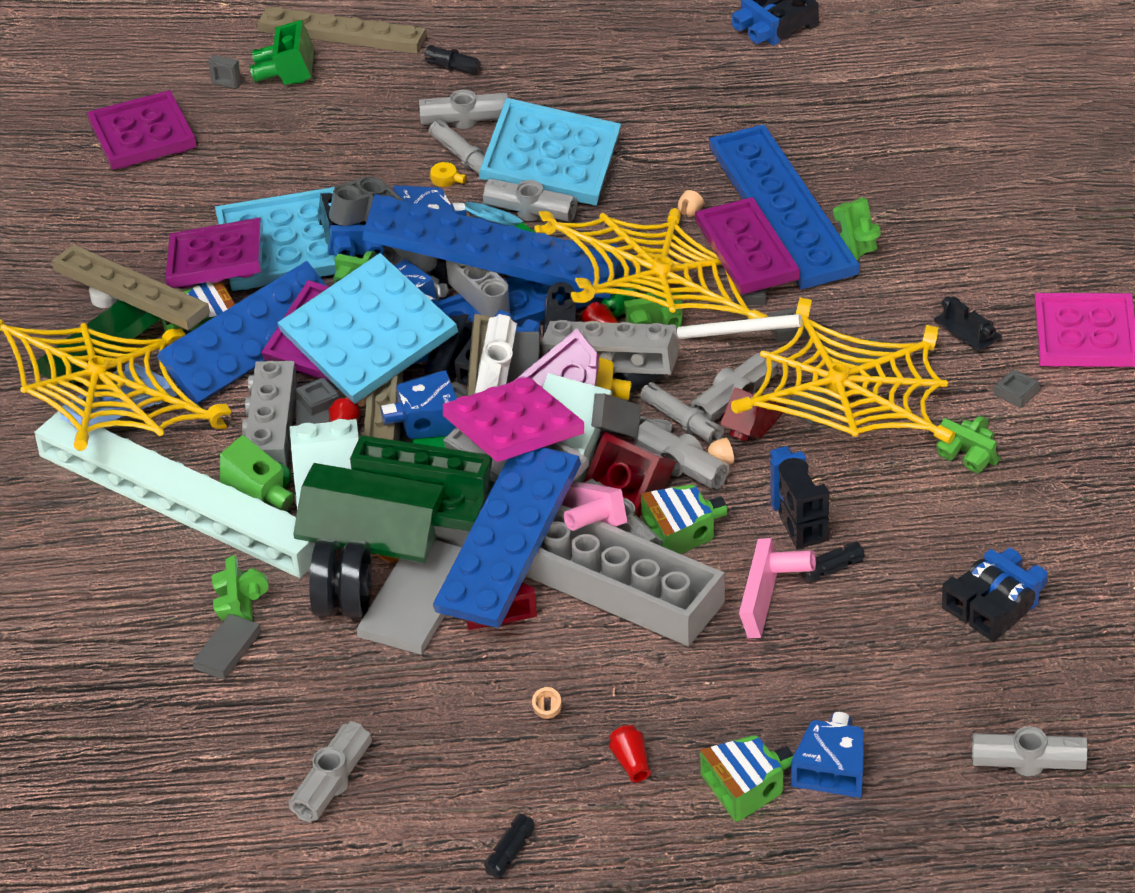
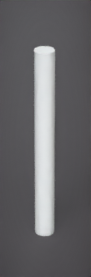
(740, 326)

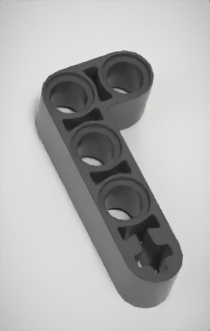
(352, 205)

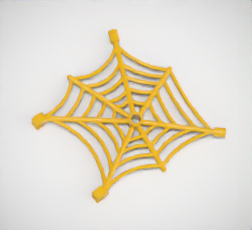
(660, 265)
(96, 374)
(844, 375)

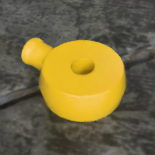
(446, 174)

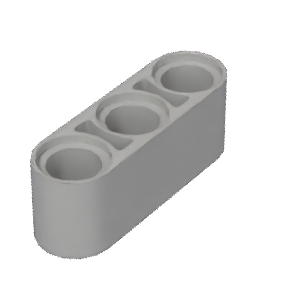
(479, 287)

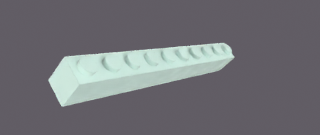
(179, 494)

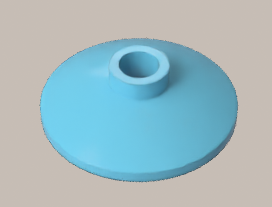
(491, 214)

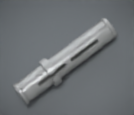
(471, 156)
(690, 418)

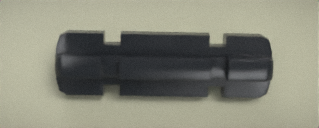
(835, 560)
(509, 845)

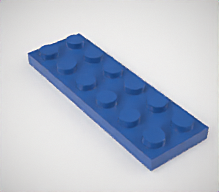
(233, 340)
(506, 536)

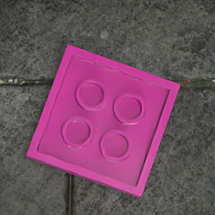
(1085, 329)
(513, 418)

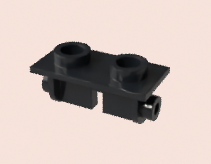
(967, 326)
(445, 354)

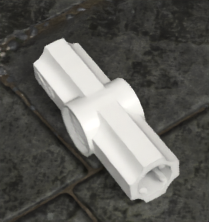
(496, 353)

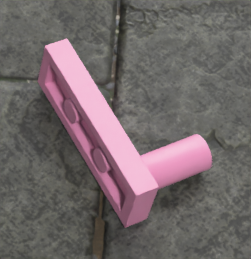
(593, 504)
(762, 578)

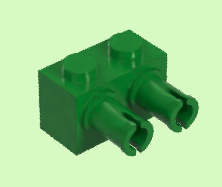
(288, 57)

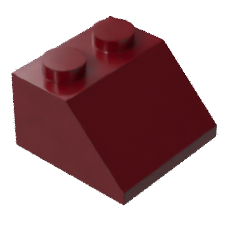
(629, 467)

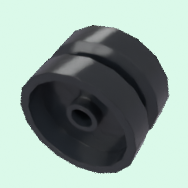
(340, 578)

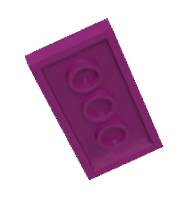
(747, 245)

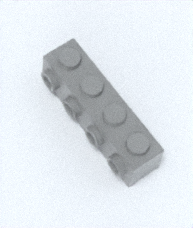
(628, 345)
(271, 408)

